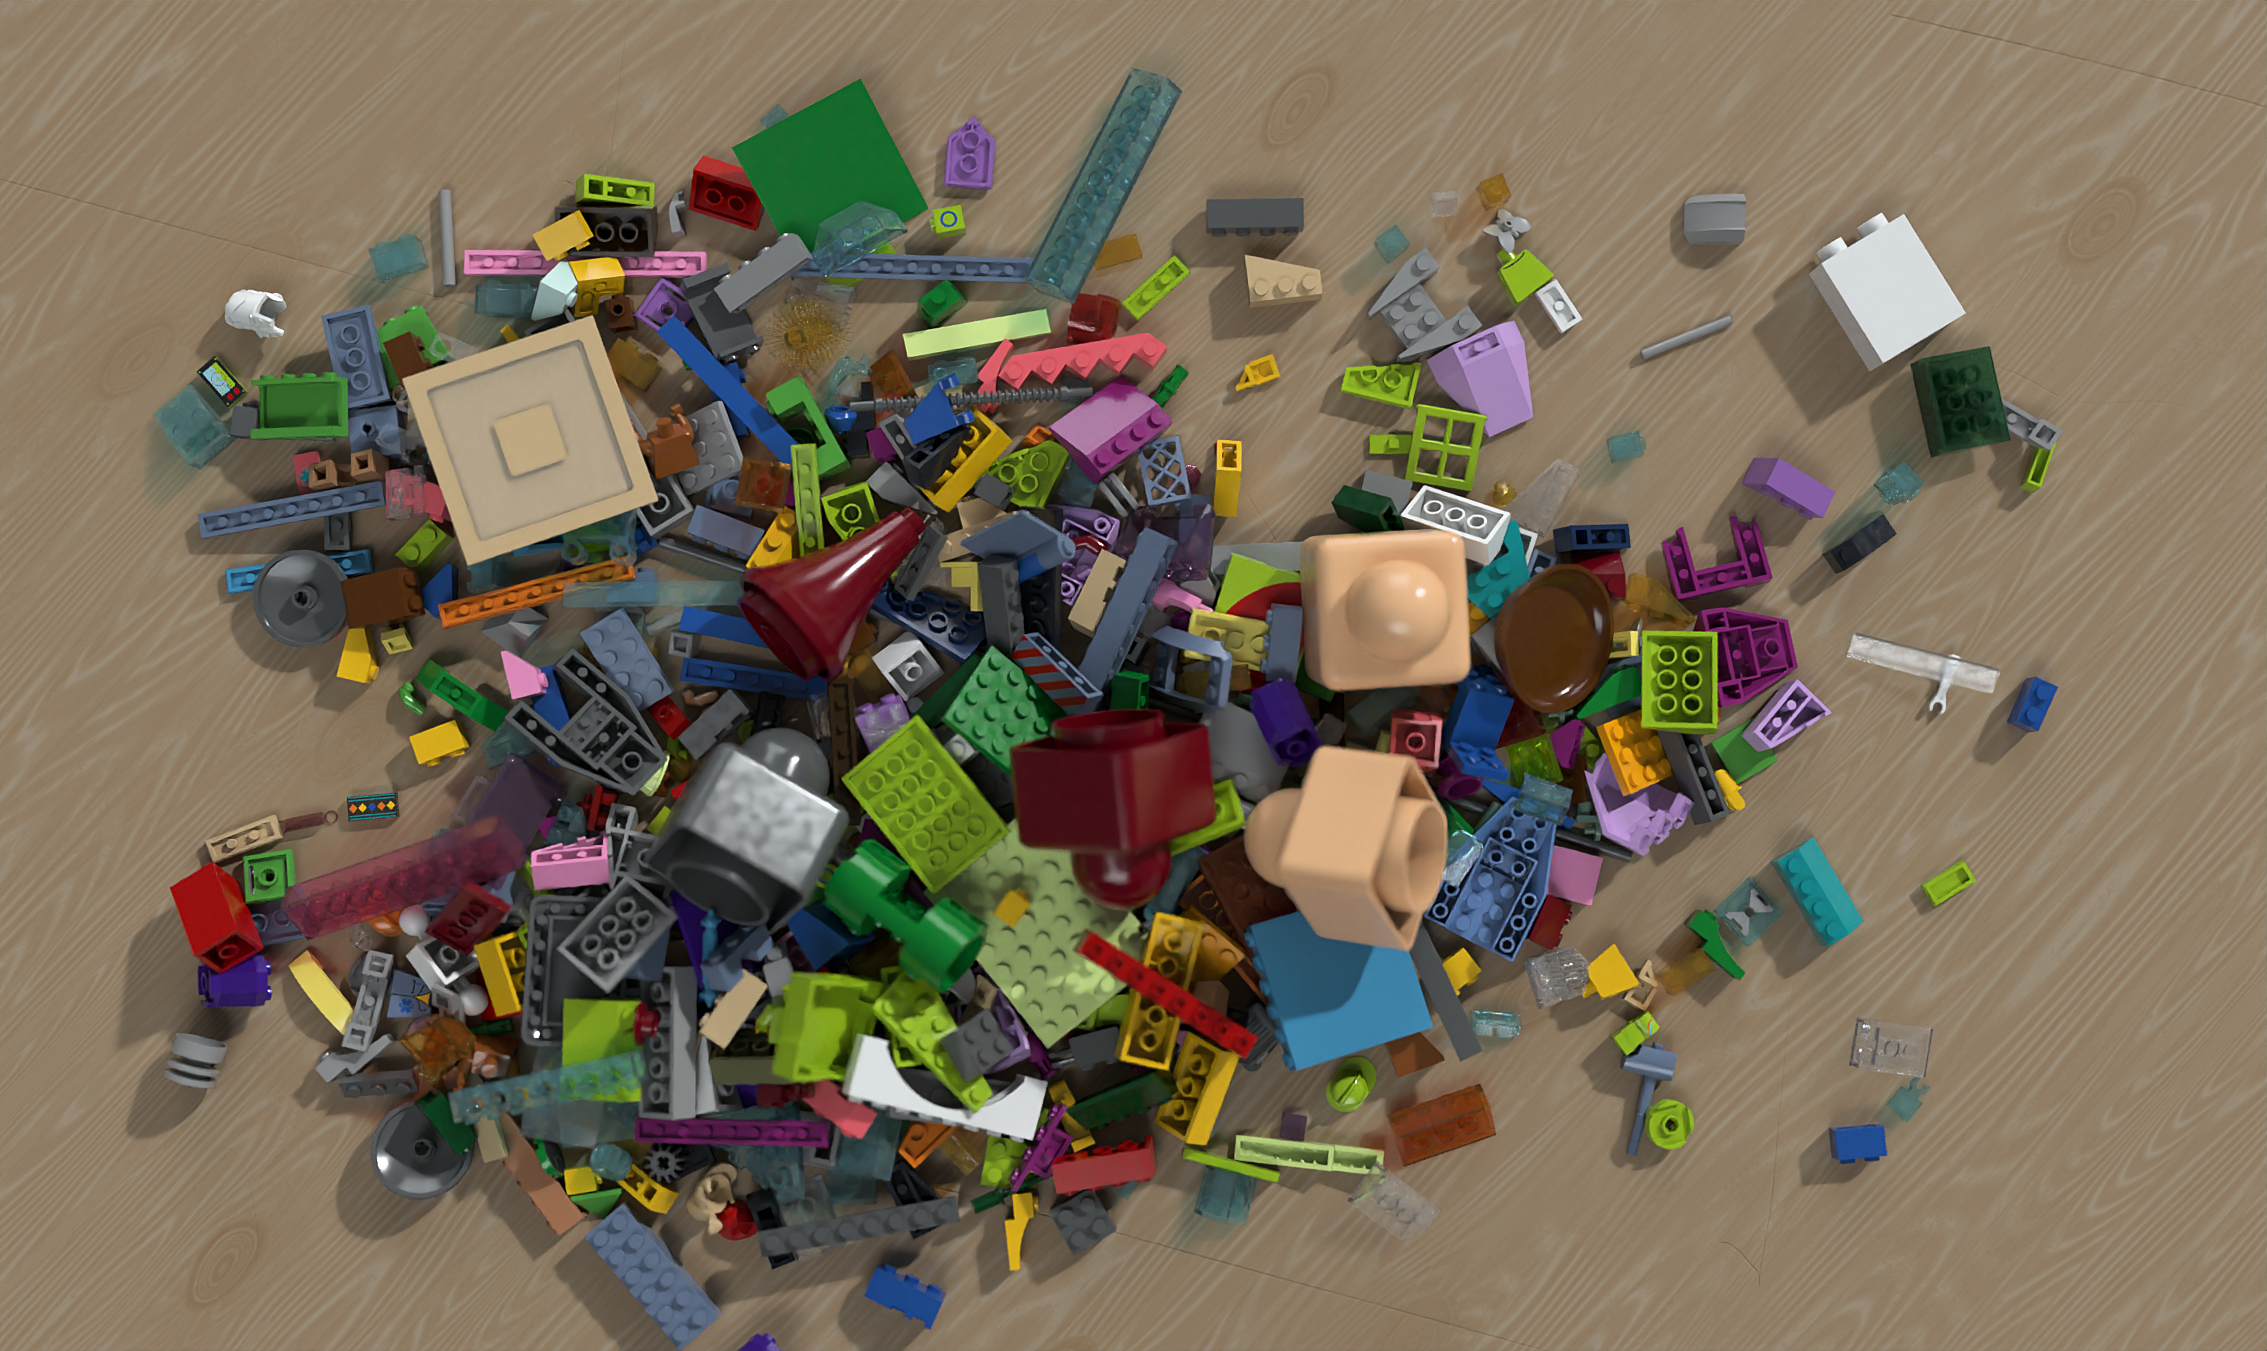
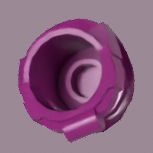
(1457, 784)

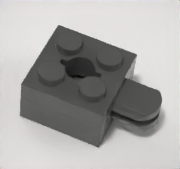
(1089, 1048)

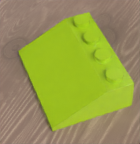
(1680, 681)
(598, 1030)

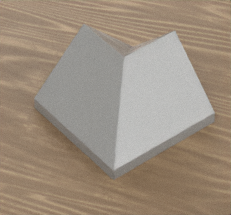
(515, 629)

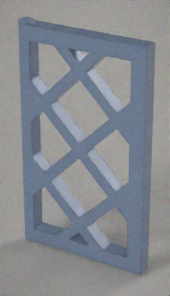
(1182, 479)

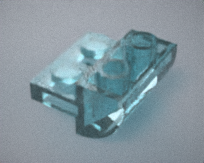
(1225, 1195)

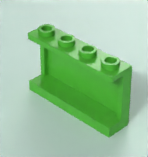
(417, 322)
(302, 407)

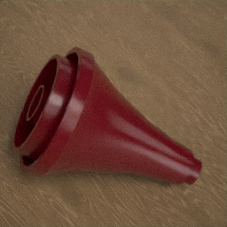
(817, 602)

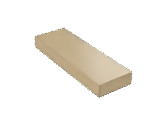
(244, 839)

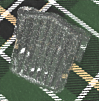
(1557, 975)

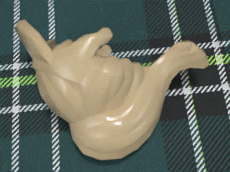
(712, 1195)

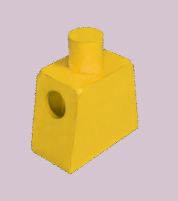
(1610, 975)

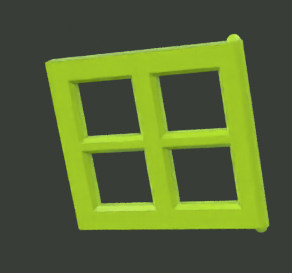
(1445, 447)

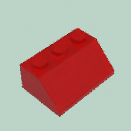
(725, 194)

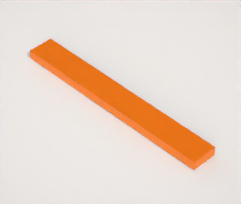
(528, 593)

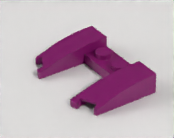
(1748, 571)

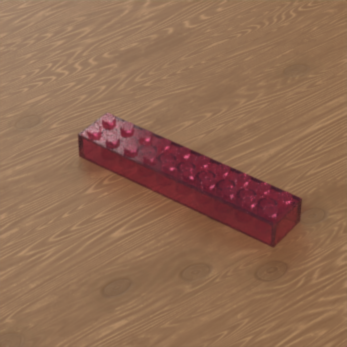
(403, 877)

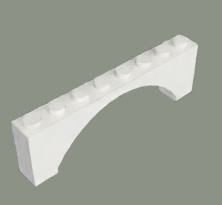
(876, 1079)

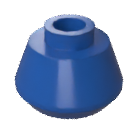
(840, 418)

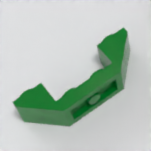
(461, 696)

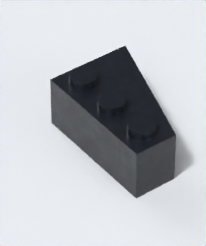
(910, 1187)

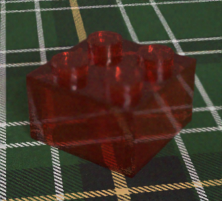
(1521, 725)

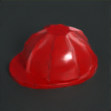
(737, 1221)

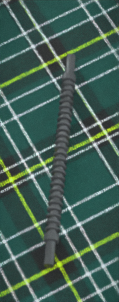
(1061, 393)

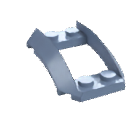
(1165, 669)

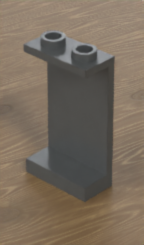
(724, 332)

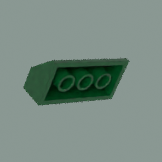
(1124, 1098)

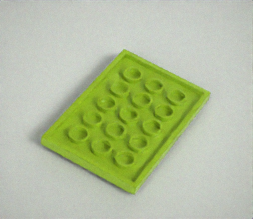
(926, 805)

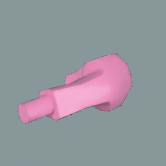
(1170, 594)

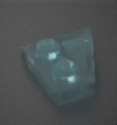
(501, 745)

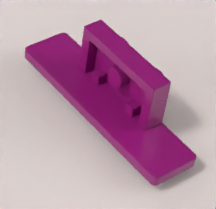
(1049, 1144)

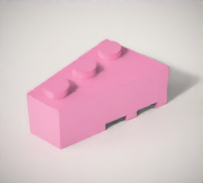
(571, 865)

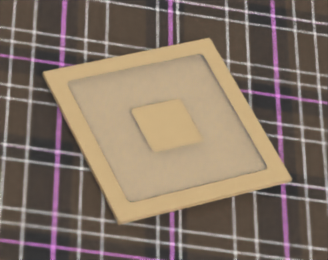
(530, 440)

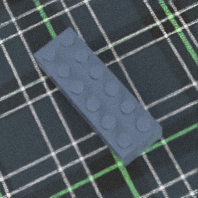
(653, 1275)

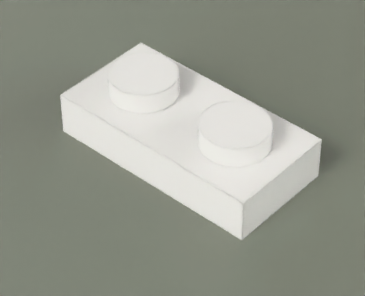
(1558, 306)

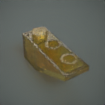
(1652, 596)

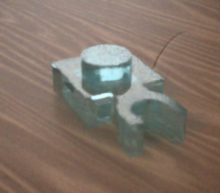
(1905, 1102)

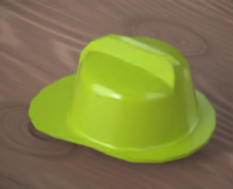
(1351, 1084)

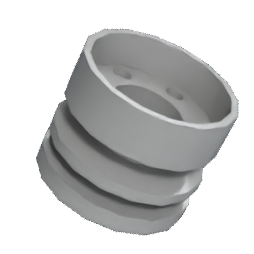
(195, 1062)

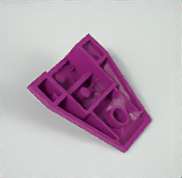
(1750, 651)

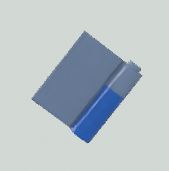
(1027, 540)

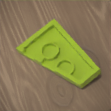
(1384, 384)

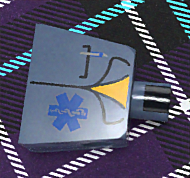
(409, 996)

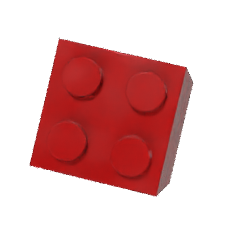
(216, 918)

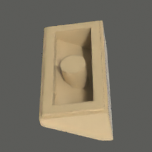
(490, 1139)

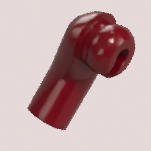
(1090, 543)

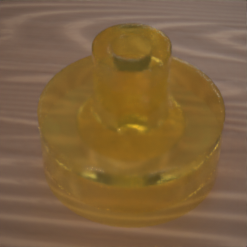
(1503, 494)

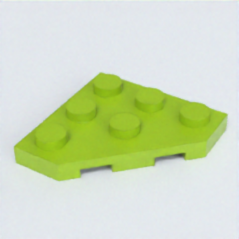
(1032, 472)

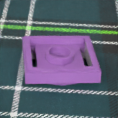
(658, 300)

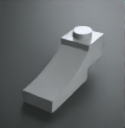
(337, 1063)

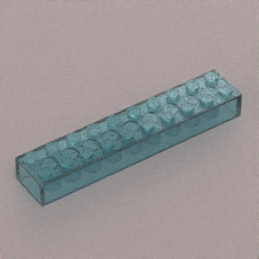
(1103, 185)

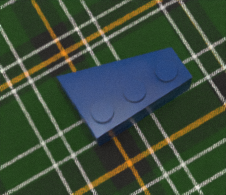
(905, 1294)

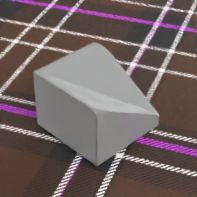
(684, 643)

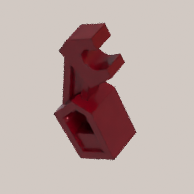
(779, 1095)

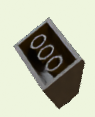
(616, 229)

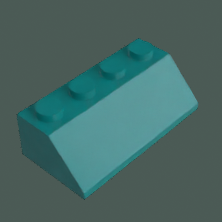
(1817, 892)

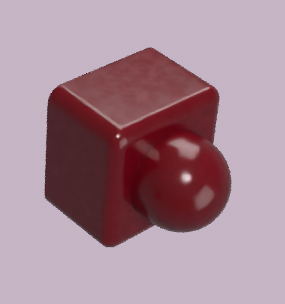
(1114, 798)

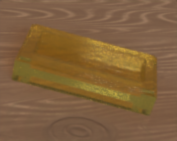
(1118, 252)

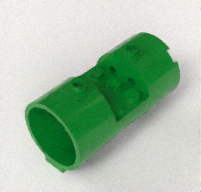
(873, 893)

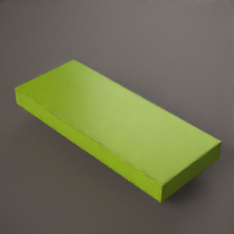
(1389, 444)

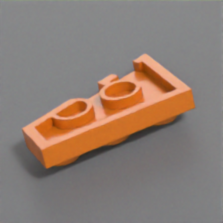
(922, 1139)

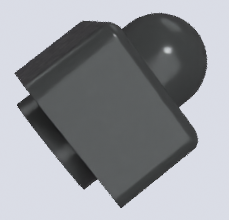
(752, 829)

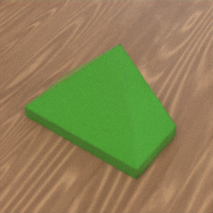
(599, 1201)

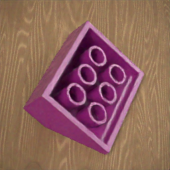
(1110, 428)

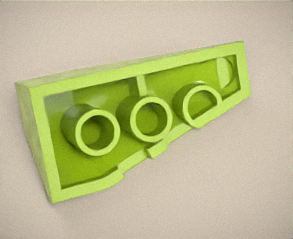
(851, 510)

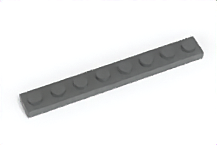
(858, 1226)

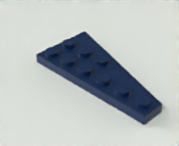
(936, 620)

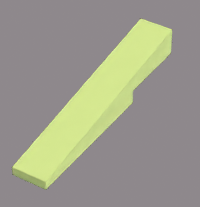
(976, 334)
(1307, 1154)

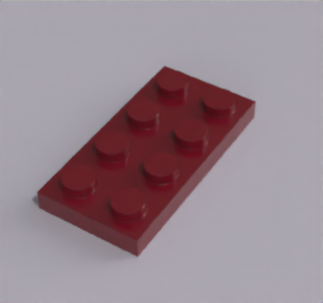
(468, 918)

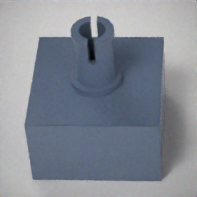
(366, 425)

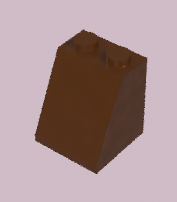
(383, 598)

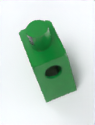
(940, 304)

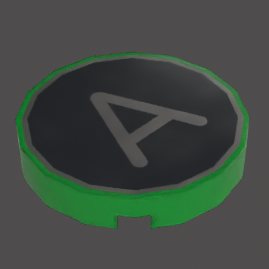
(550, 1157)

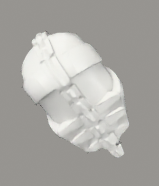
(245, 313)

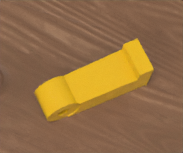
(1081, 1137)

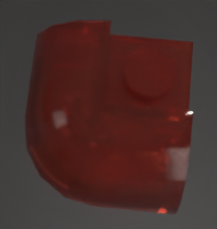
(1093, 318)

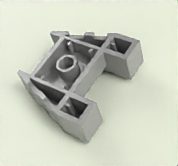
(1414, 316)
(628, 849)

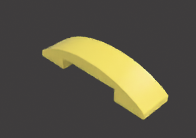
(322, 990)

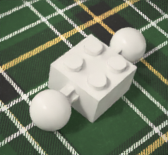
(442, 964)

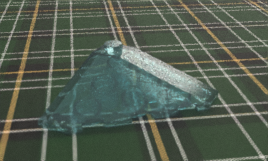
(772, 1165)

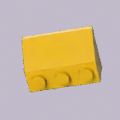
(779, 541)
(504, 971)

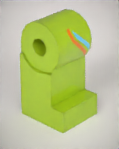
(1634, 1032)

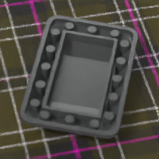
(549, 973)

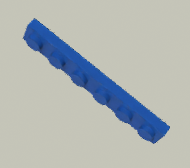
(749, 678)

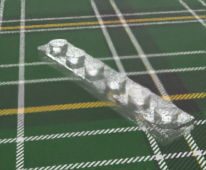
(1922, 662)

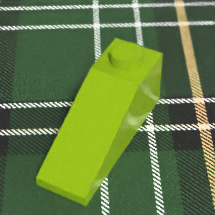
(612, 191)

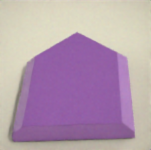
(970, 158)

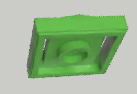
(279, 863)

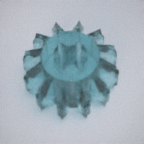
(610, 1162)

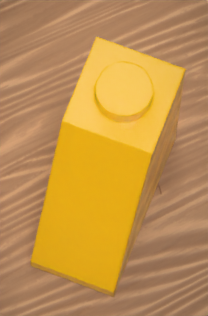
(1227, 478)

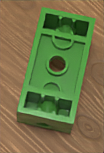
(791, 400)

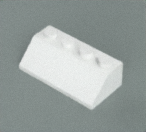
(1477, 524)

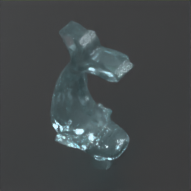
(844, 369)

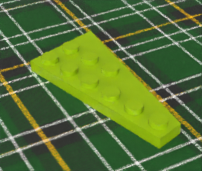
(919, 1020)

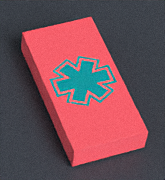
(301, 466)

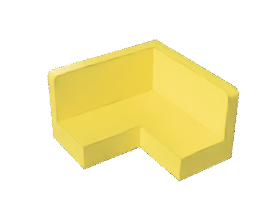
(967, 575)

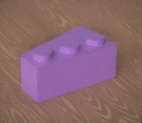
(1789, 487)

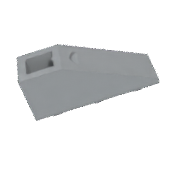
(894, 489)

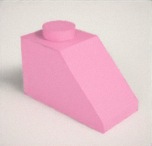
(523, 678)

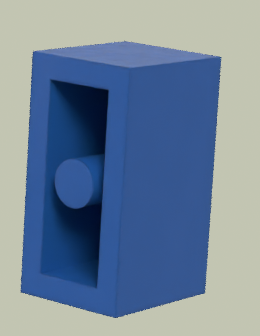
(2032, 704)
(1858, 1142)

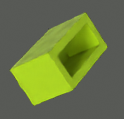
(424, 546)

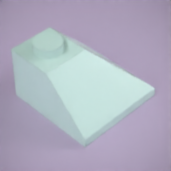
(555, 292)

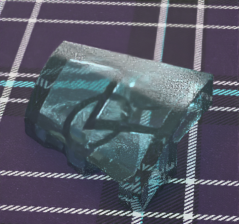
(1461, 854)

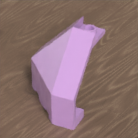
(1637, 817)

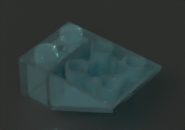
(193, 427)

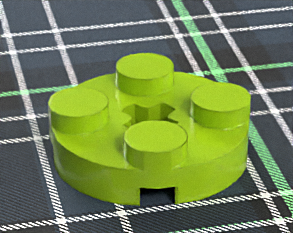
(1658, 1115)

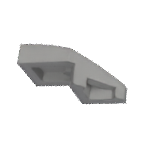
(677, 206)

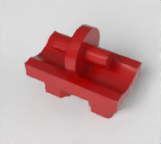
(601, 797)

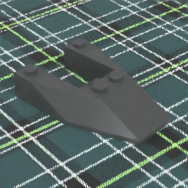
(602, 740)

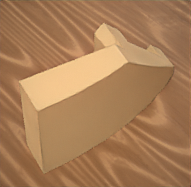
(1643, 994)

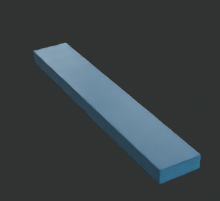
(352, 563)

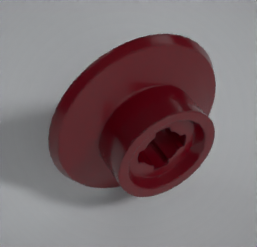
(644, 1024)

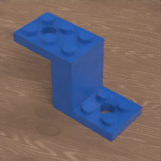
(1477, 724)

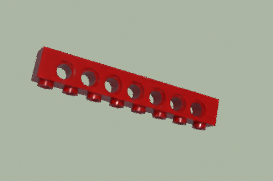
(1164, 993)

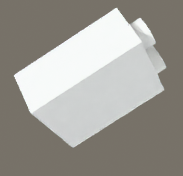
(1884, 289)

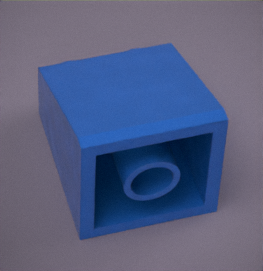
(825, 936)

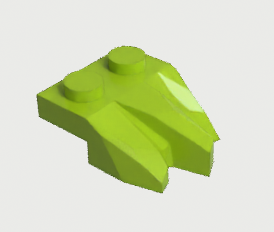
(1001, 1159)

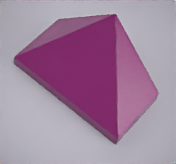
(1567, 742)

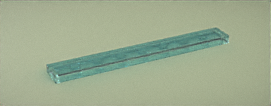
(651, 594)

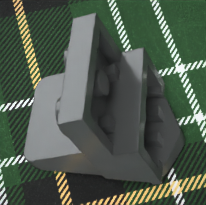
(1262, 1027)

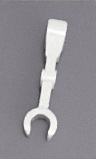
(1940, 696)

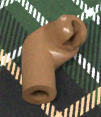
(699, 700)

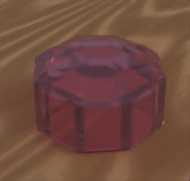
(1193, 475)

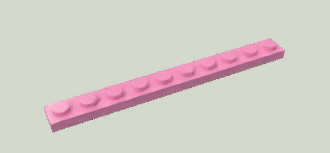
(534, 263)

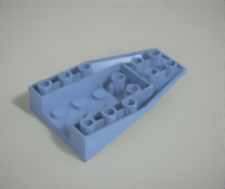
(1503, 886)

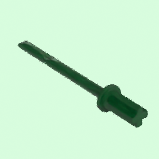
(997, 1196)

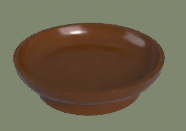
(1555, 637)

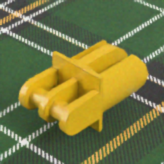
(1729, 790)

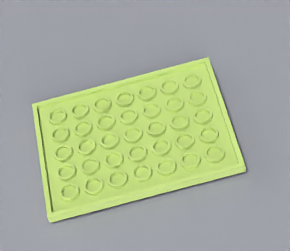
(1035, 957)

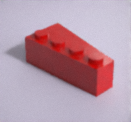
(1105, 1167)

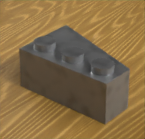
(716, 724)

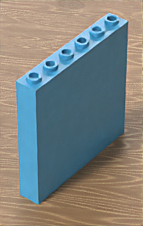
(1332, 992)

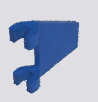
(935, 414)

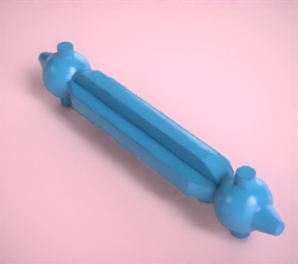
(710, 944)

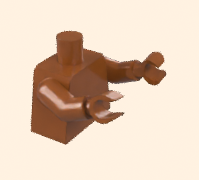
(670, 446)
(489, 1057)

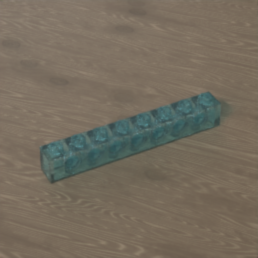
(466, 1108)

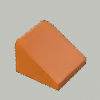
(1037, 436)

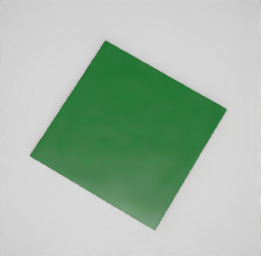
(826, 163)

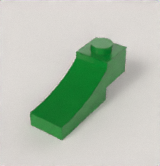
(1705, 927)

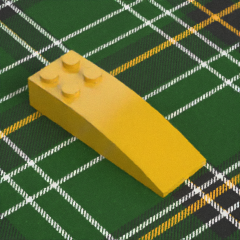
(1147, 1028)

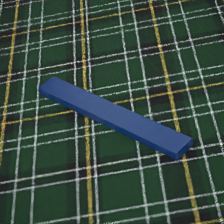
(728, 389)

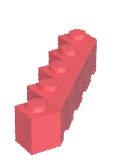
(1082, 360)
(832, 1104)

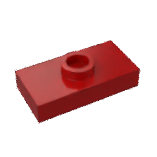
(669, 717)

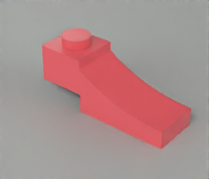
(989, 374)

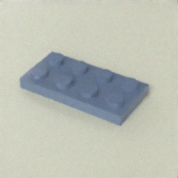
(357, 355)
(627, 659)

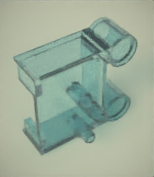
(614, 530)

